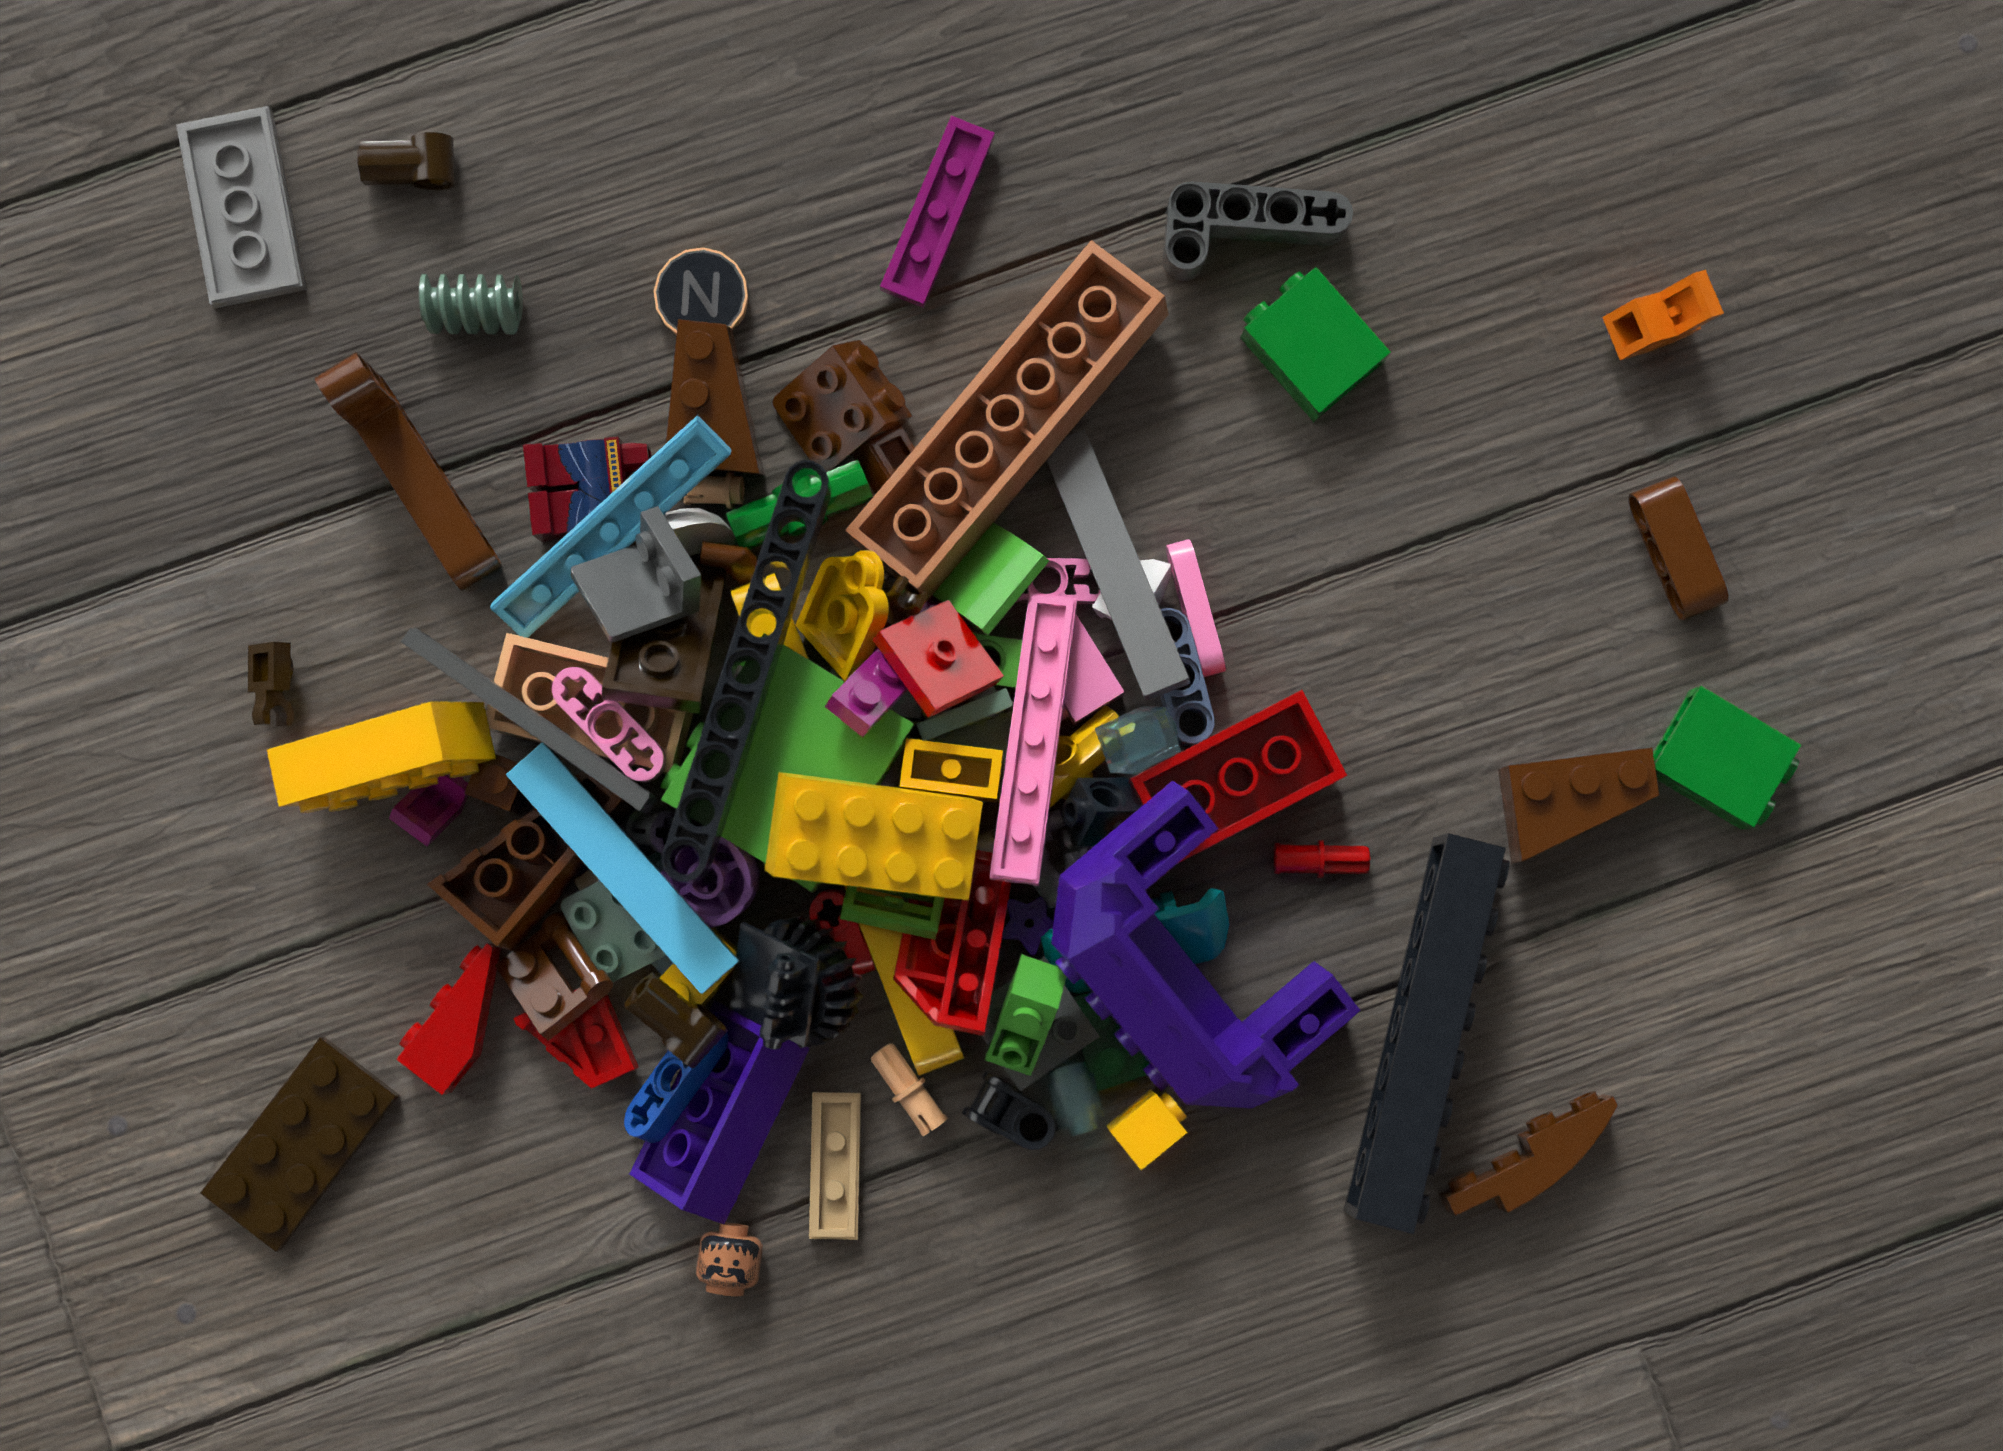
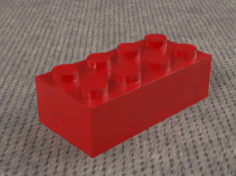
(1250, 768)

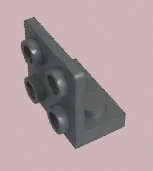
(641, 583)

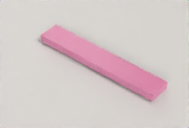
(1033, 739)

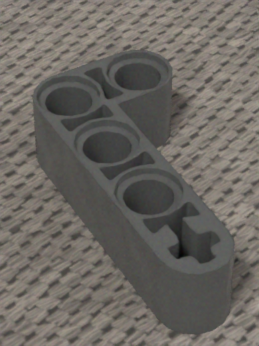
(1257, 225)

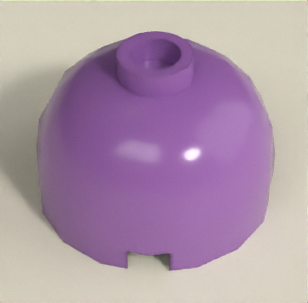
(725, 889)

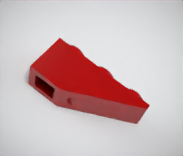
(455, 1031)

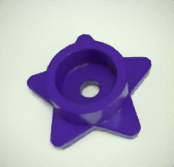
(1016, 928)

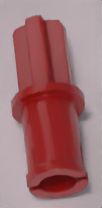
(1321, 859)

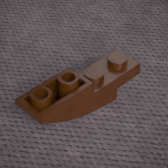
(1550, 1149)

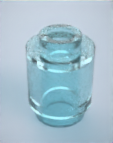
(1075, 1098)

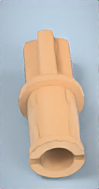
(908, 1089)

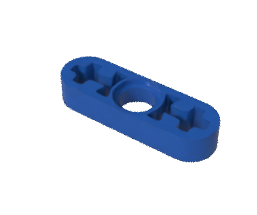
(665, 1113)

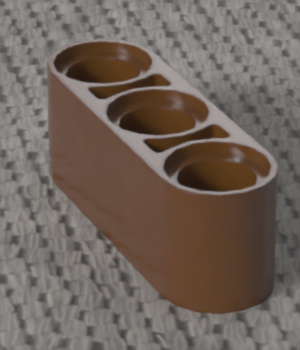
(1678, 548)

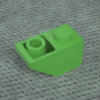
(1026, 1015)

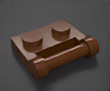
(541, 985)

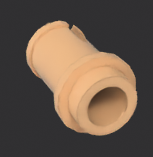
(718, 490)

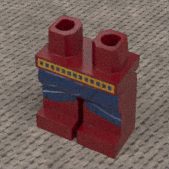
(575, 479)

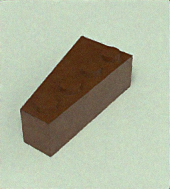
(519, 873)

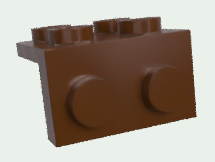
(840, 404)

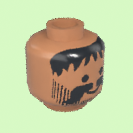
(729, 1260)

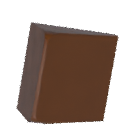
(883, 456)

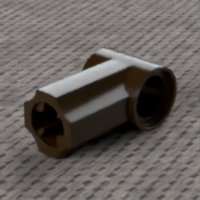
(422, 161)
(685, 1028)

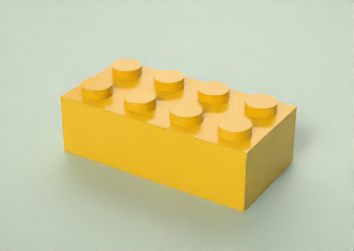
(382, 756)
(873, 836)

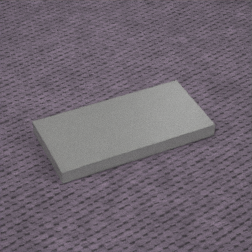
(241, 207)

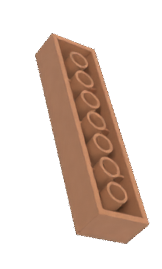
(1009, 419)

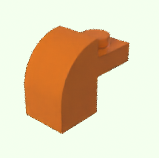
(1663, 316)

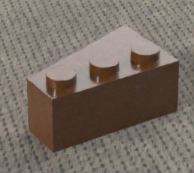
(711, 385)
(1571, 795)

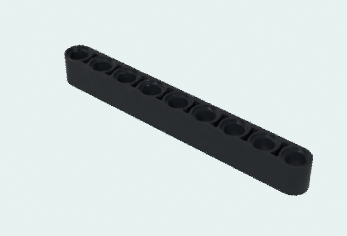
(746, 647)

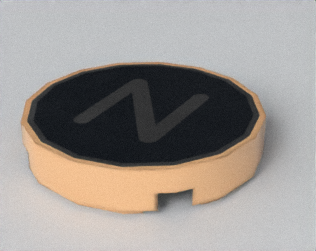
(701, 288)

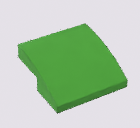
(991, 578)

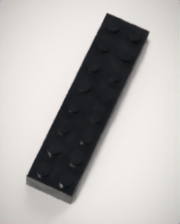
(1425, 1032)

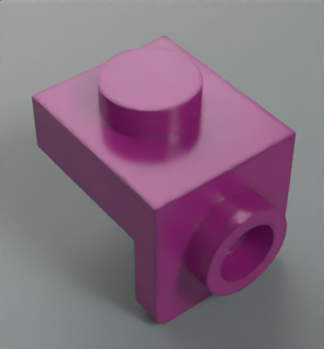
(430, 809)

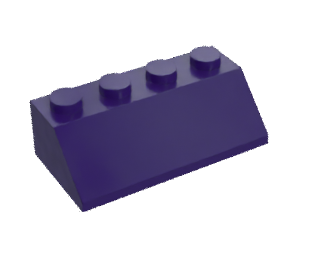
(724, 1124)

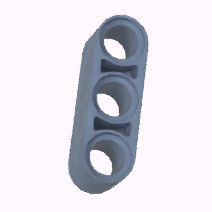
(1195, 697)

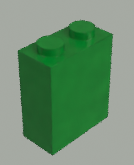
(1313, 342)
(1724, 759)

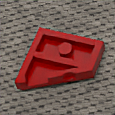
(590, 1044)

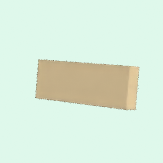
(835, 1165)

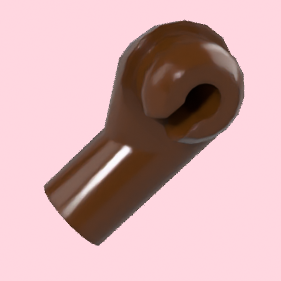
(736, 560)

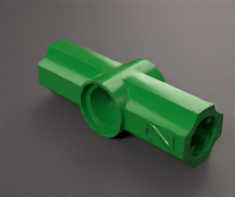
(753, 519)

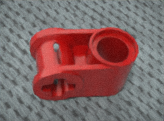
(844, 931)

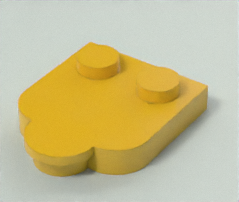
(845, 610)

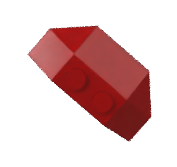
(956, 971)

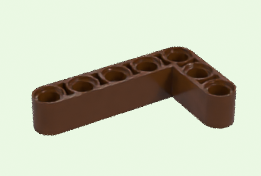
(373, 410)

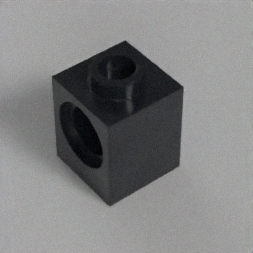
(1098, 808)

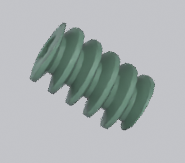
(470, 306)

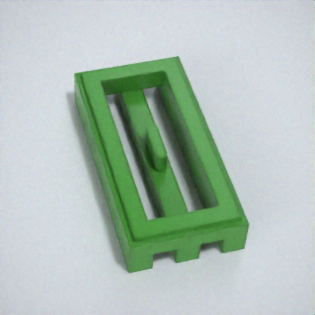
(882, 911)

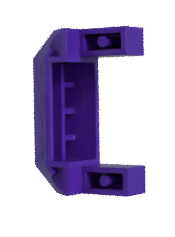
(1157, 992)

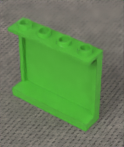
(792, 738)

